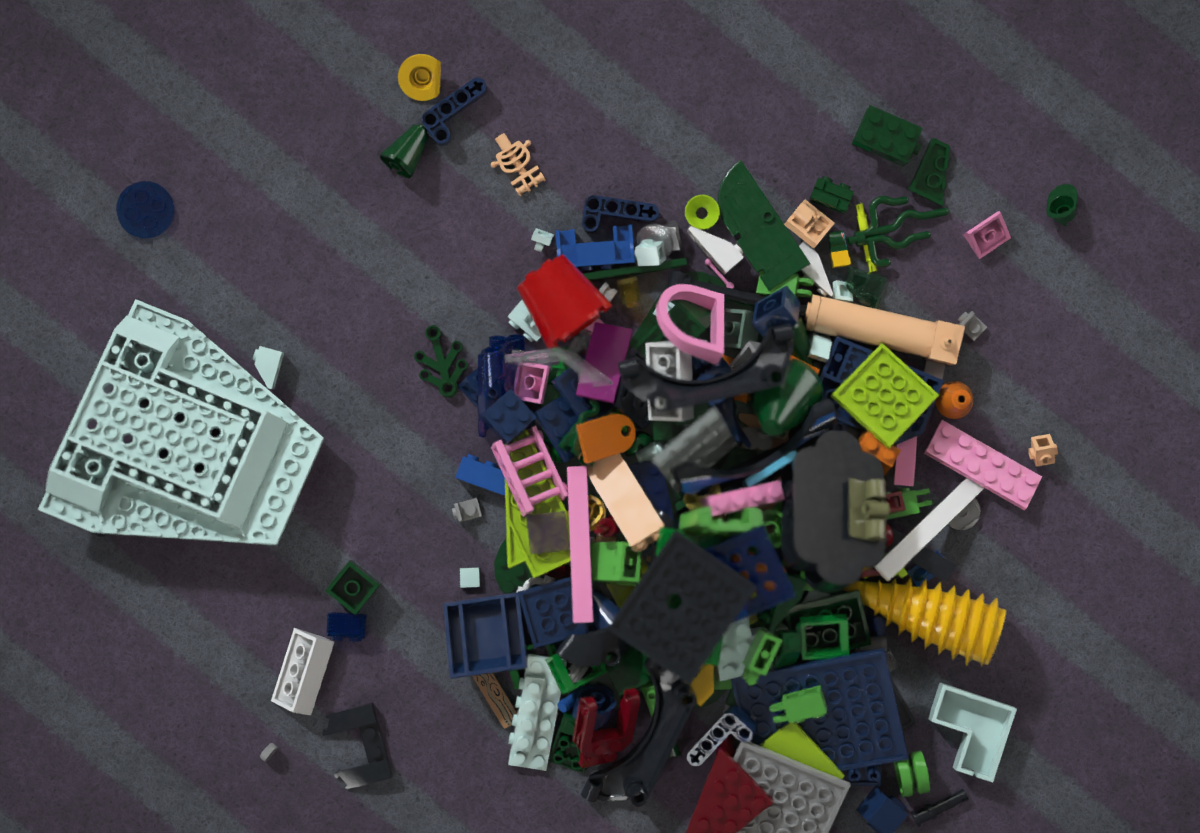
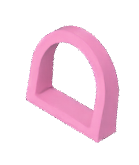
(706, 298)

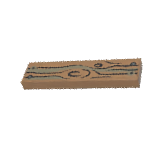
(496, 698)

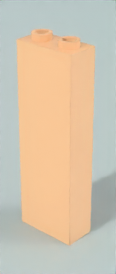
(625, 501)

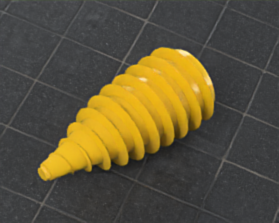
(936, 616)

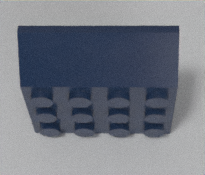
(485, 635)

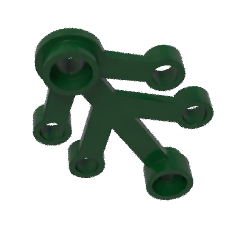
(442, 365)

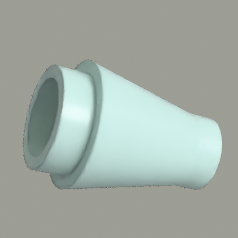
(649, 451)

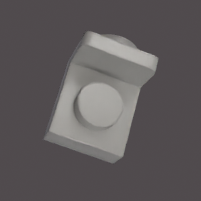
(972, 324)
(467, 510)

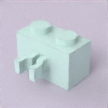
(521, 318)

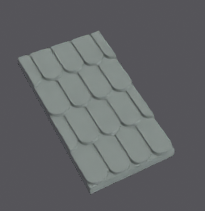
(703, 442)

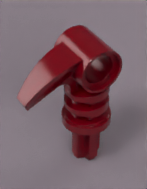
(607, 527)

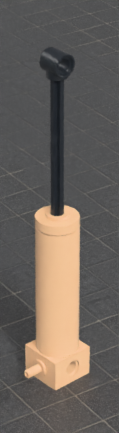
(933, 340)

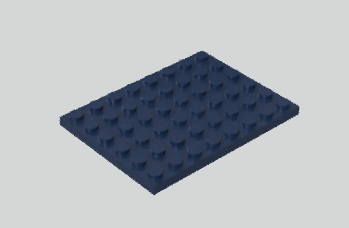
(861, 714)

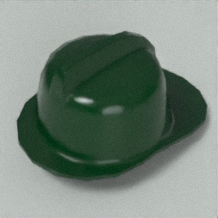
(1062, 204)

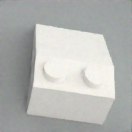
(720, 251)

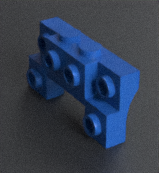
(597, 254)

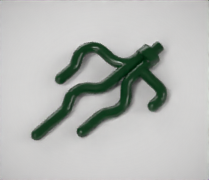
(873, 233)

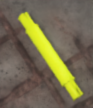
(863, 225)

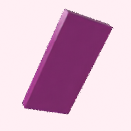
(606, 348)

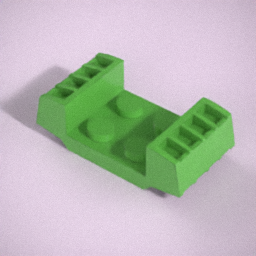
(701, 523)

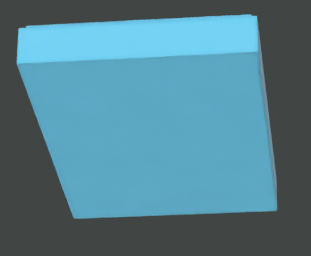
(754, 478)

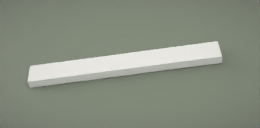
(928, 528)

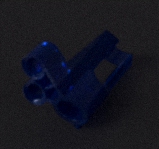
(493, 368)

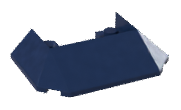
(843, 361)

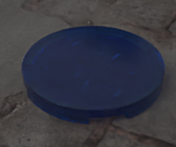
(145, 209)

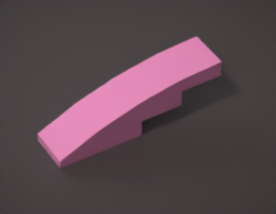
(905, 463)

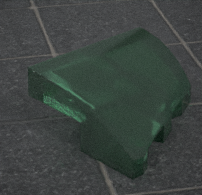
(865, 286)

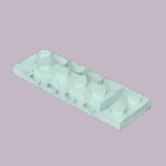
(535, 715)

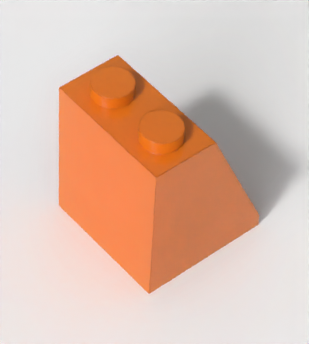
(872, 445)

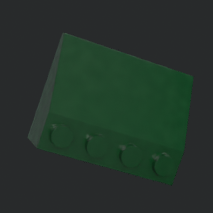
(828, 634)

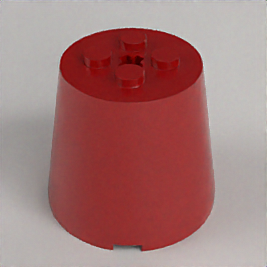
(561, 300)

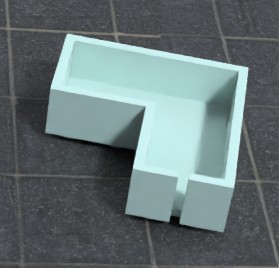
(735, 647)
(984, 726)

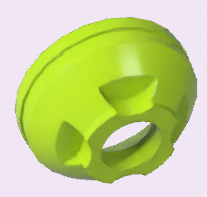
(709, 204)

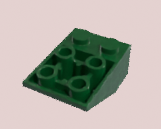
(774, 615)
(564, 750)

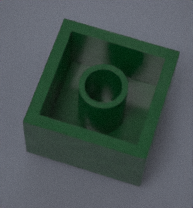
(353, 587)

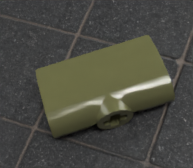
(867, 509)

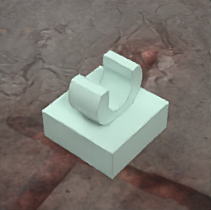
(542, 238)

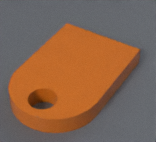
(604, 437)

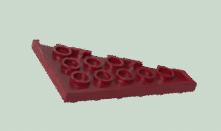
(728, 798)

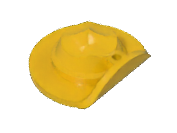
(420, 77)

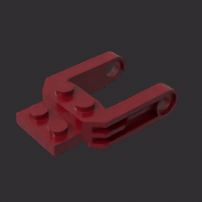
(602, 745)

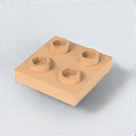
(809, 223)

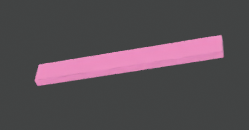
(580, 544)

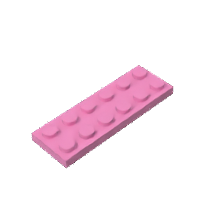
(983, 465)

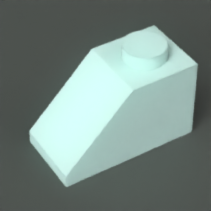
(268, 364)

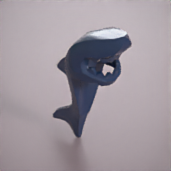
(725, 407)

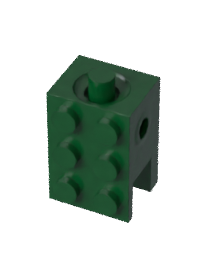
(887, 136)

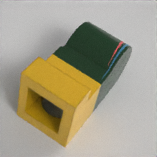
(838, 249)

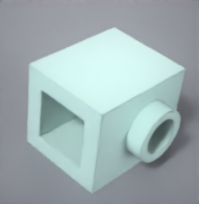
(650, 253)

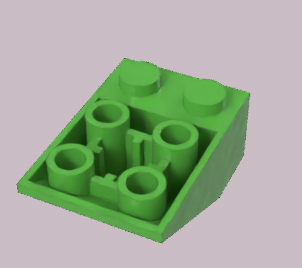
(615, 563)

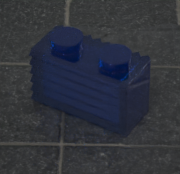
(346, 625)

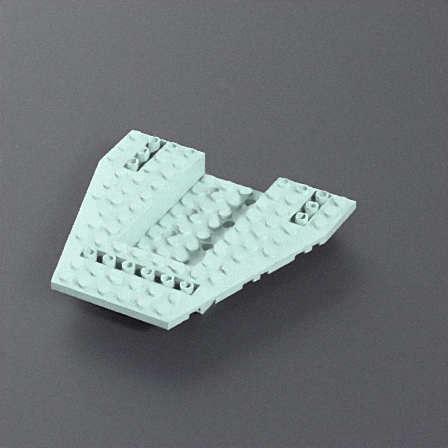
(128, 490)

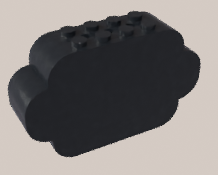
(817, 512)

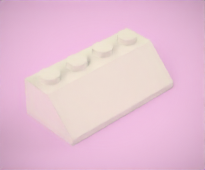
(676, 364)
(302, 672)

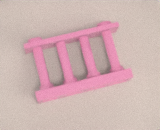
(518, 485)

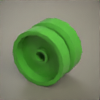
(912, 774)

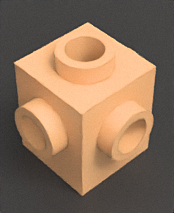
(1042, 450)

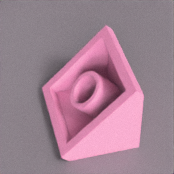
(988, 235)
(531, 383)

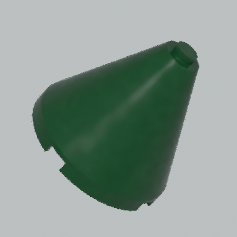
(790, 403)

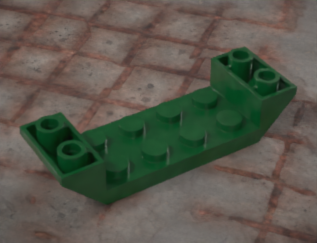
(686, 316)

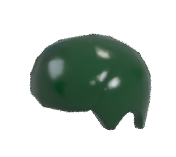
(641, 440)

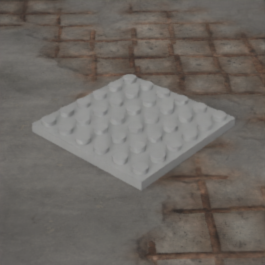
(801, 795)

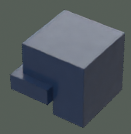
(882, 812)

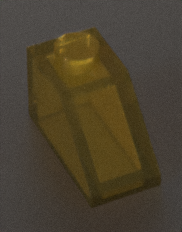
(629, 292)

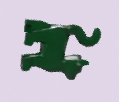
(571, 438)

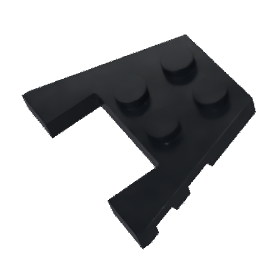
(631, 405)

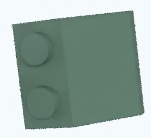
(738, 328)

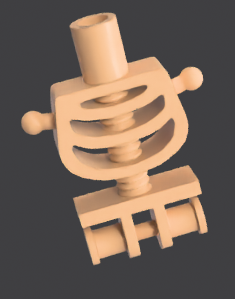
(507, 147)

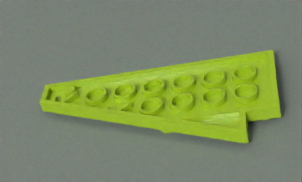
(516, 526)

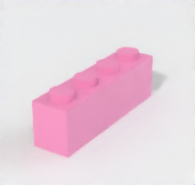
(744, 498)

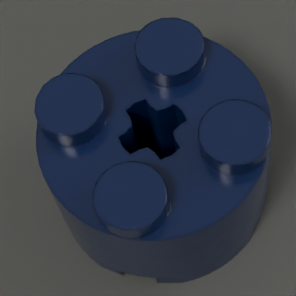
(604, 700)

